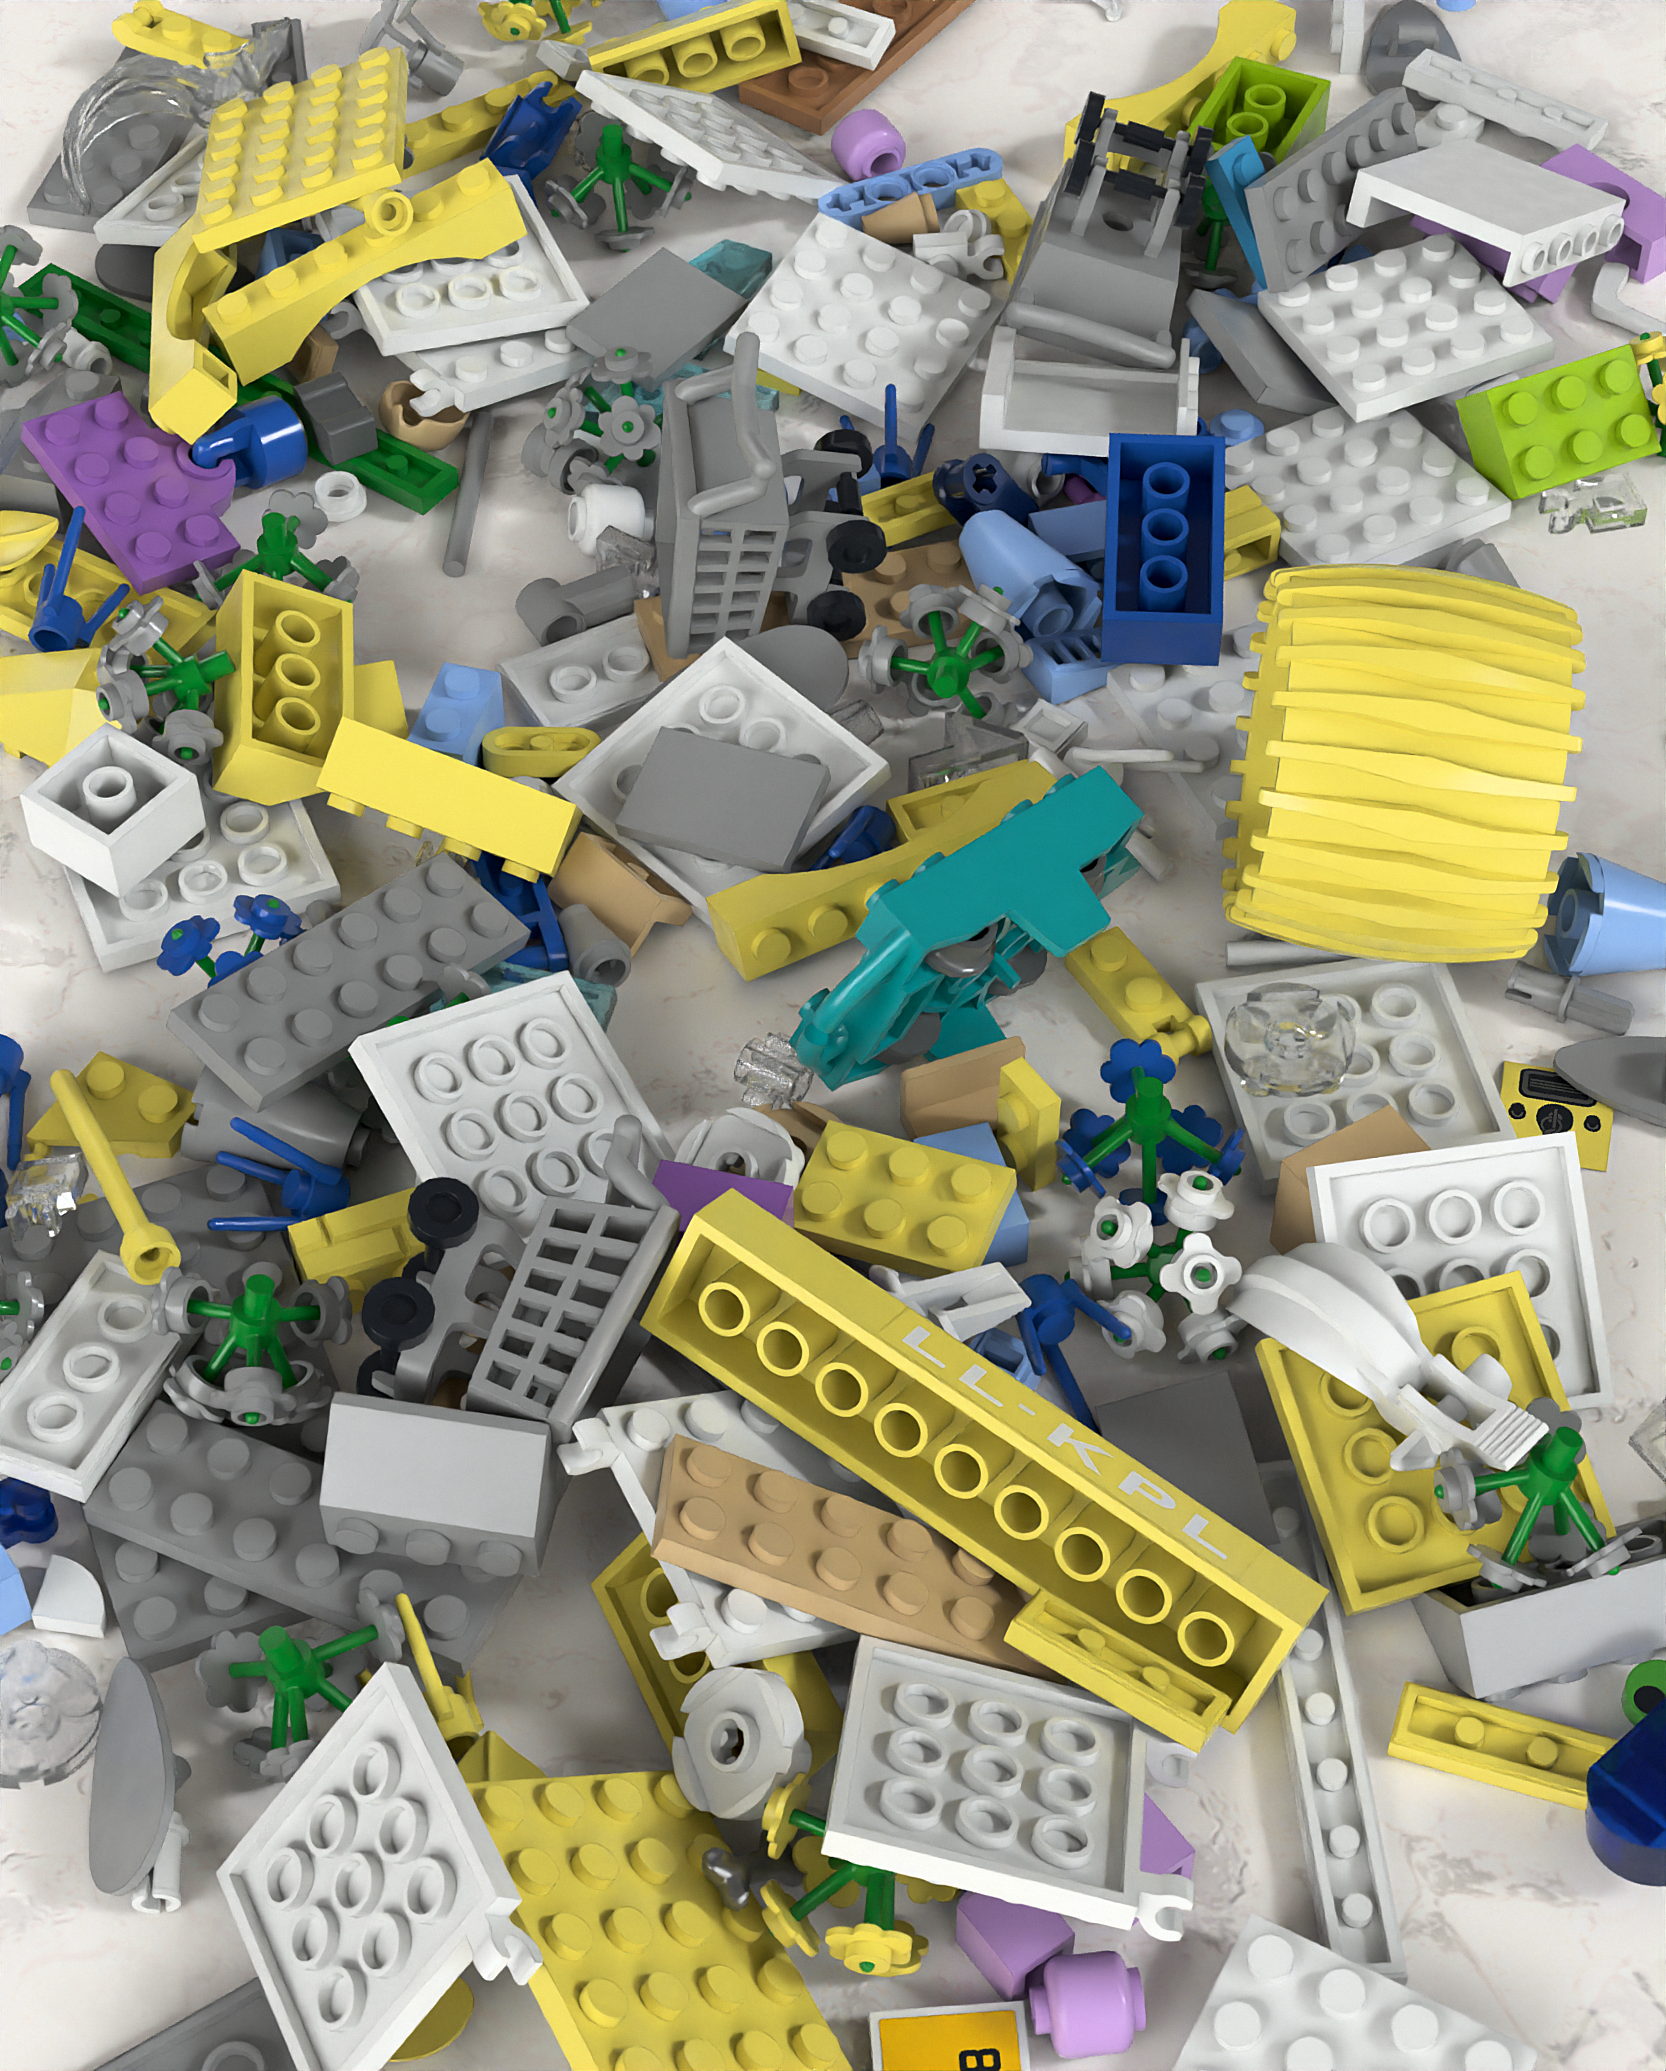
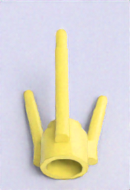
(453, 1713)

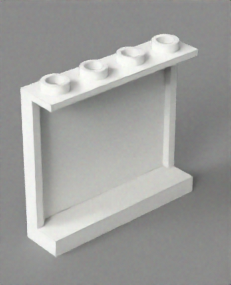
(1496, 199)
(1078, 405)

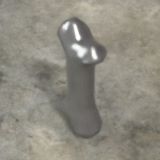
(736, 1874)

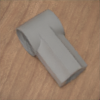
(565, 610)

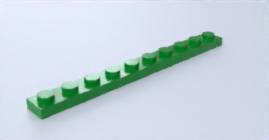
(392, 469)

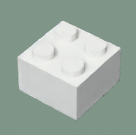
(113, 809)

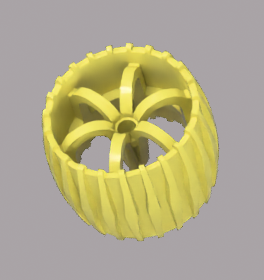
(1403, 763)

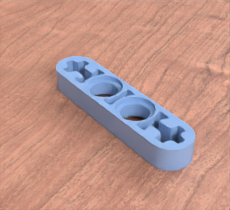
(952, 171)

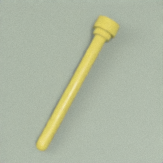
(385, 211)
(145, 1246)

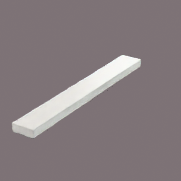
(1329, 1758)

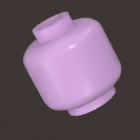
(867, 145)
(1089, 2004)

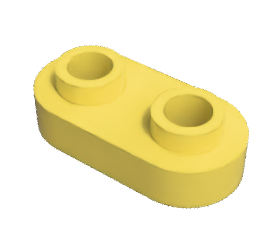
(536, 750)

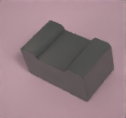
(335, 418)

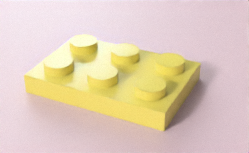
(900, 1202)

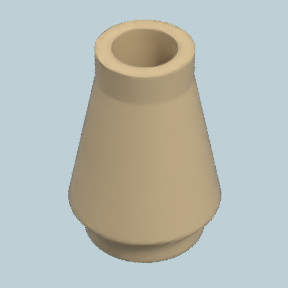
(902, 219)

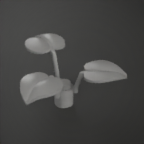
(427, 61)

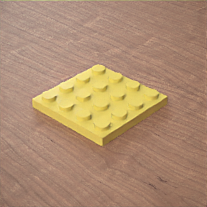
(1384, 1524)

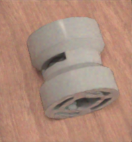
(554, 461)

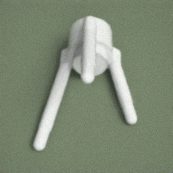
(1114, 761)

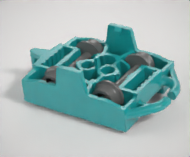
(972, 932)

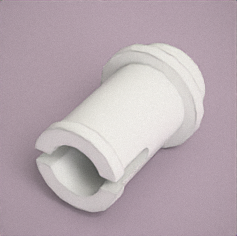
(86, 355)
(165, 1875)

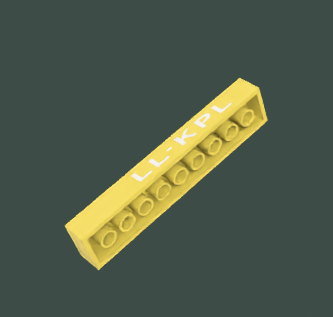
(976, 1451)

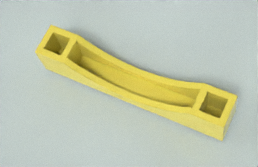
(1244, 29)
(272, 316)
(185, 380)
(799, 914)

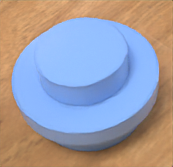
(1236, 426)

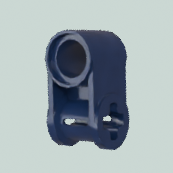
(981, 489)

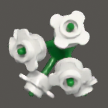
(1182, 1266)

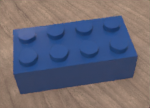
(1164, 550)

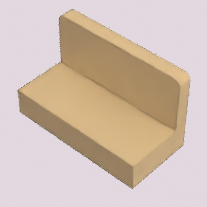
(615, 890)
(956, 1089)

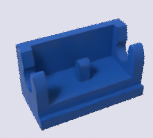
(531, 131)

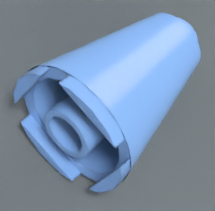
(1044, 585)
(1605, 919)

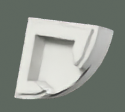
(70, 1600)

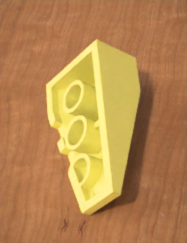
(51, 703)

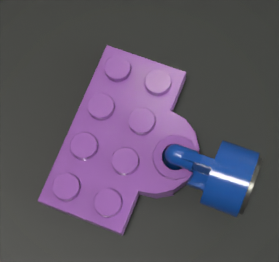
(152, 492)

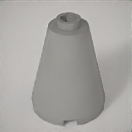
(304, 1119)

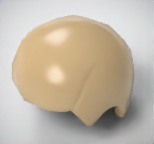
(406, 424)

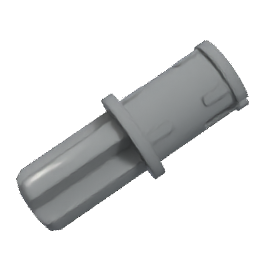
(1568, 999)

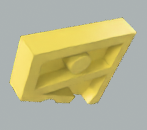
(132, 1107)

